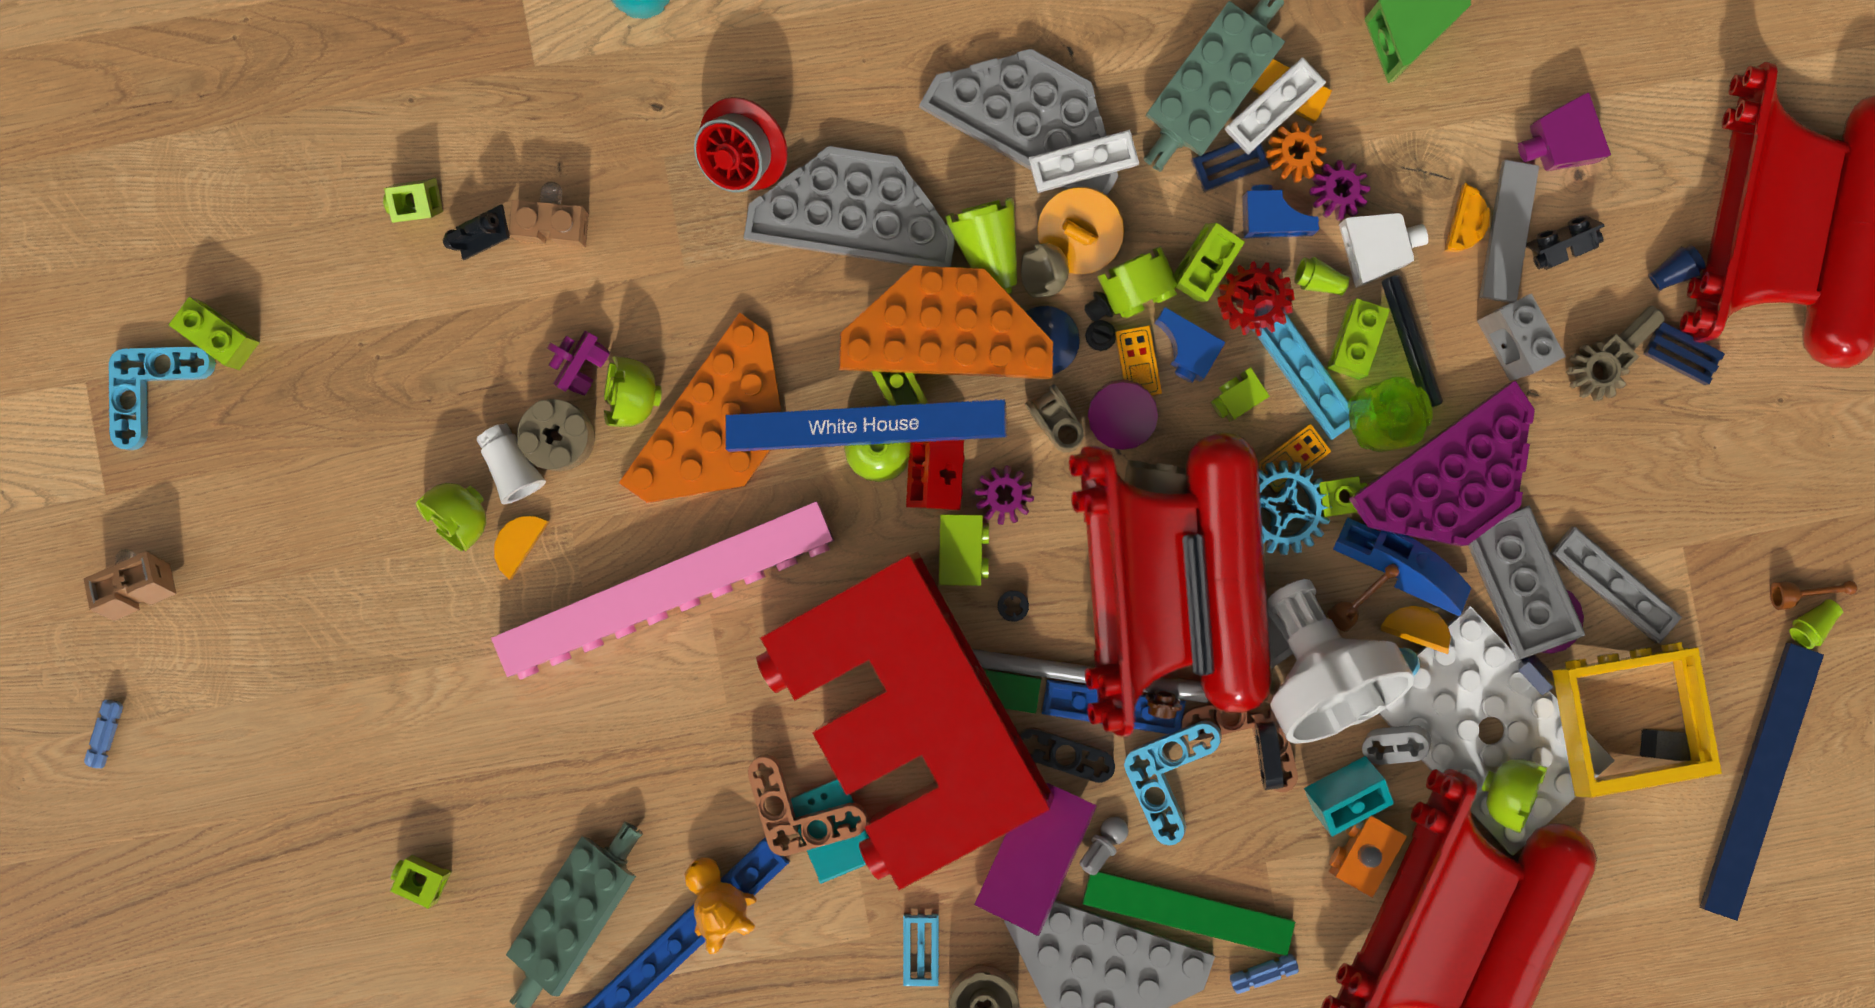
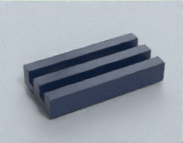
(1202, 174)
(1710, 366)

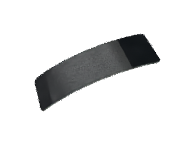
(1664, 745)

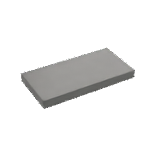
(1525, 585)

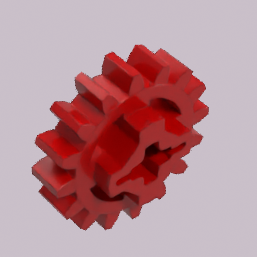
(1259, 302)

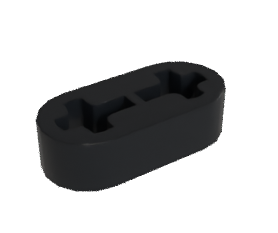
(1269, 755)

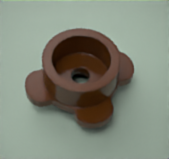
(1163, 704)

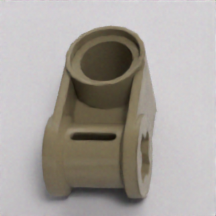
(1055, 418)

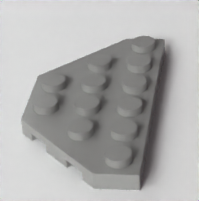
(1020, 108)
(852, 208)
(1107, 963)

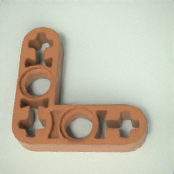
(1287, 765)
(787, 820)

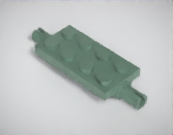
(1213, 80)
(572, 915)

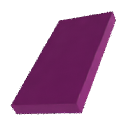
(1035, 862)

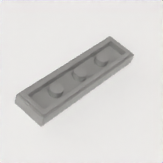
(1509, 231)
(1615, 585)

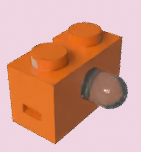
(1366, 855)

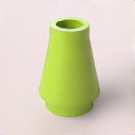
(1320, 277)
(1815, 625)

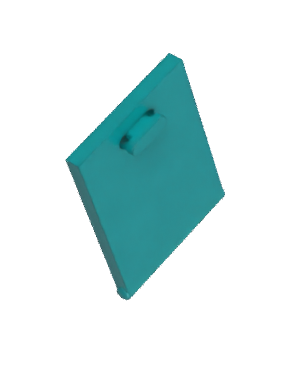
(838, 857)

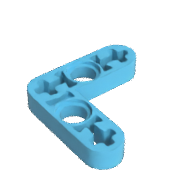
(135, 380)
(1159, 765)

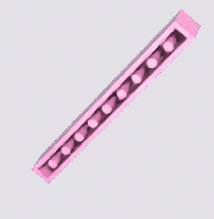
(663, 589)

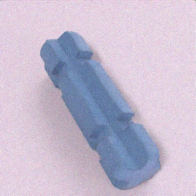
(103, 734)
(1264, 973)

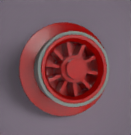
(740, 146)

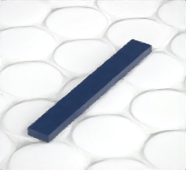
(1761, 781)

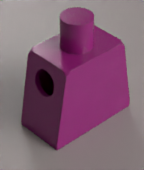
(1567, 137)

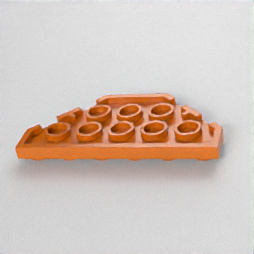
(947, 326)
(689, 445)

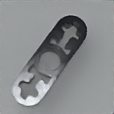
(1093, 755)

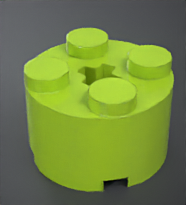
(1139, 282)

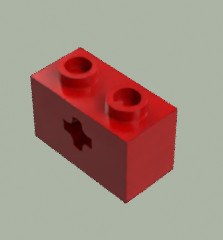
(935, 475)

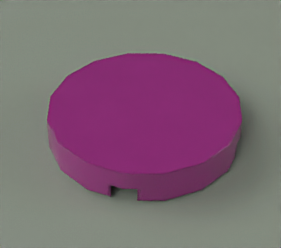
(1122, 414)

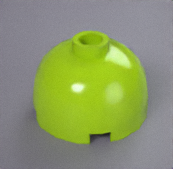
(630, 392)
(878, 461)
(455, 513)
(1513, 792)

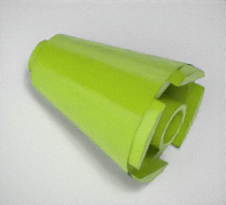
(988, 239)

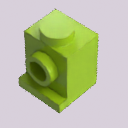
(425, 196)
(1239, 396)
(1334, 488)
(407, 886)

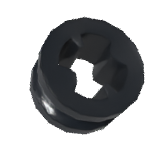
(1023, 604)

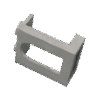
(1524, 334)

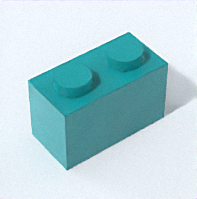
(1348, 796)

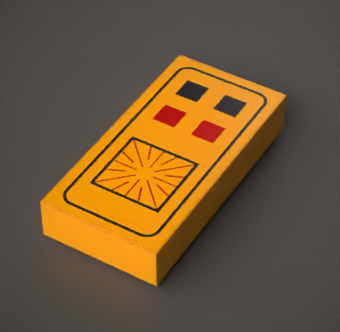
(1138, 358)
(1303, 447)

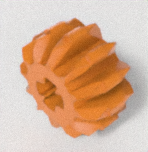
(1305, 143)

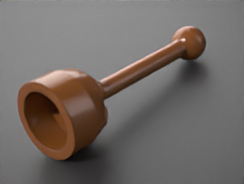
(1787, 594)
(1346, 614)

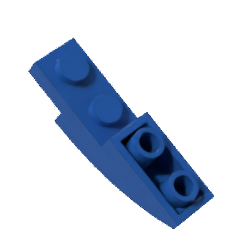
(1420, 569)

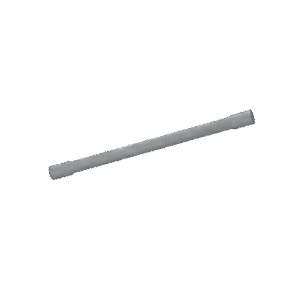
(1181, 687)

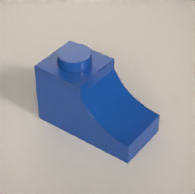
(1269, 215)
(1192, 346)

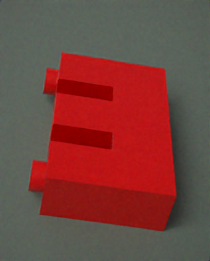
(931, 706)

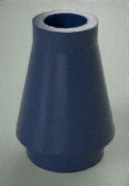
(1679, 267)

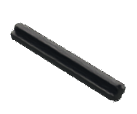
(1411, 338)
(1198, 604)

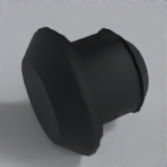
(1098, 307)
(1100, 335)

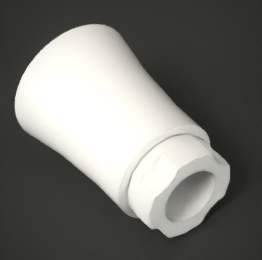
(510, 469)

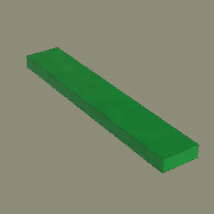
(1189, 912)

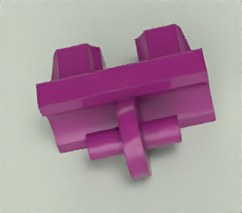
(569, 376)

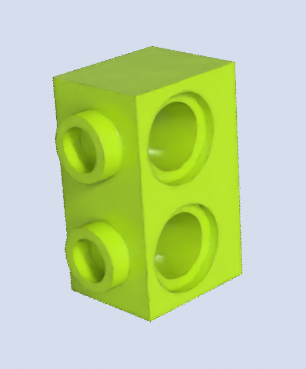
(1207, 261)
(214, 333)
(1358, 339)

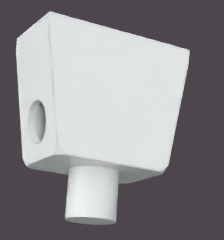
(1379, 245)

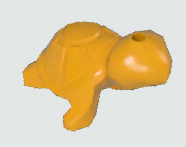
(719, 905)

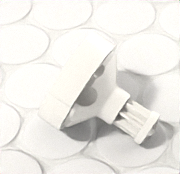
(1334, 677)

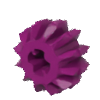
(1336, 177)
(992, 496)

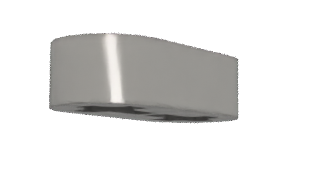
(1396, 745)

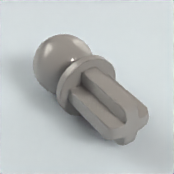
(1113, 832)

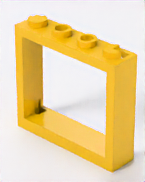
(1694, 709)

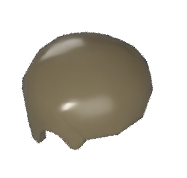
(1044, 270)

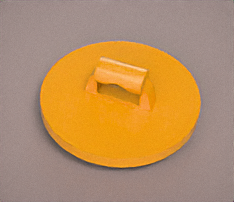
(1084, 227)

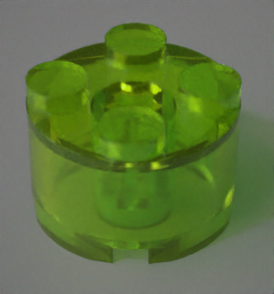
(1389, 414)

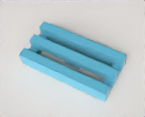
(921, 919)

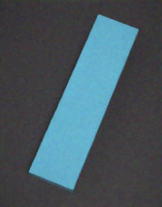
(1307, 377)

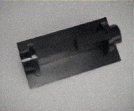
(478, 233)
(1580, 235)

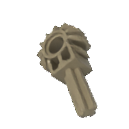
(1614, 357)

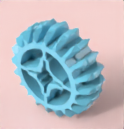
(1289, 493)

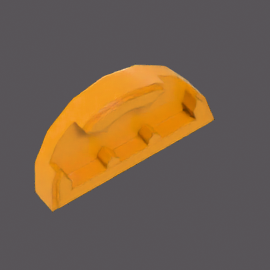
(1469, 220)
(516, 542)
(1419, 626)

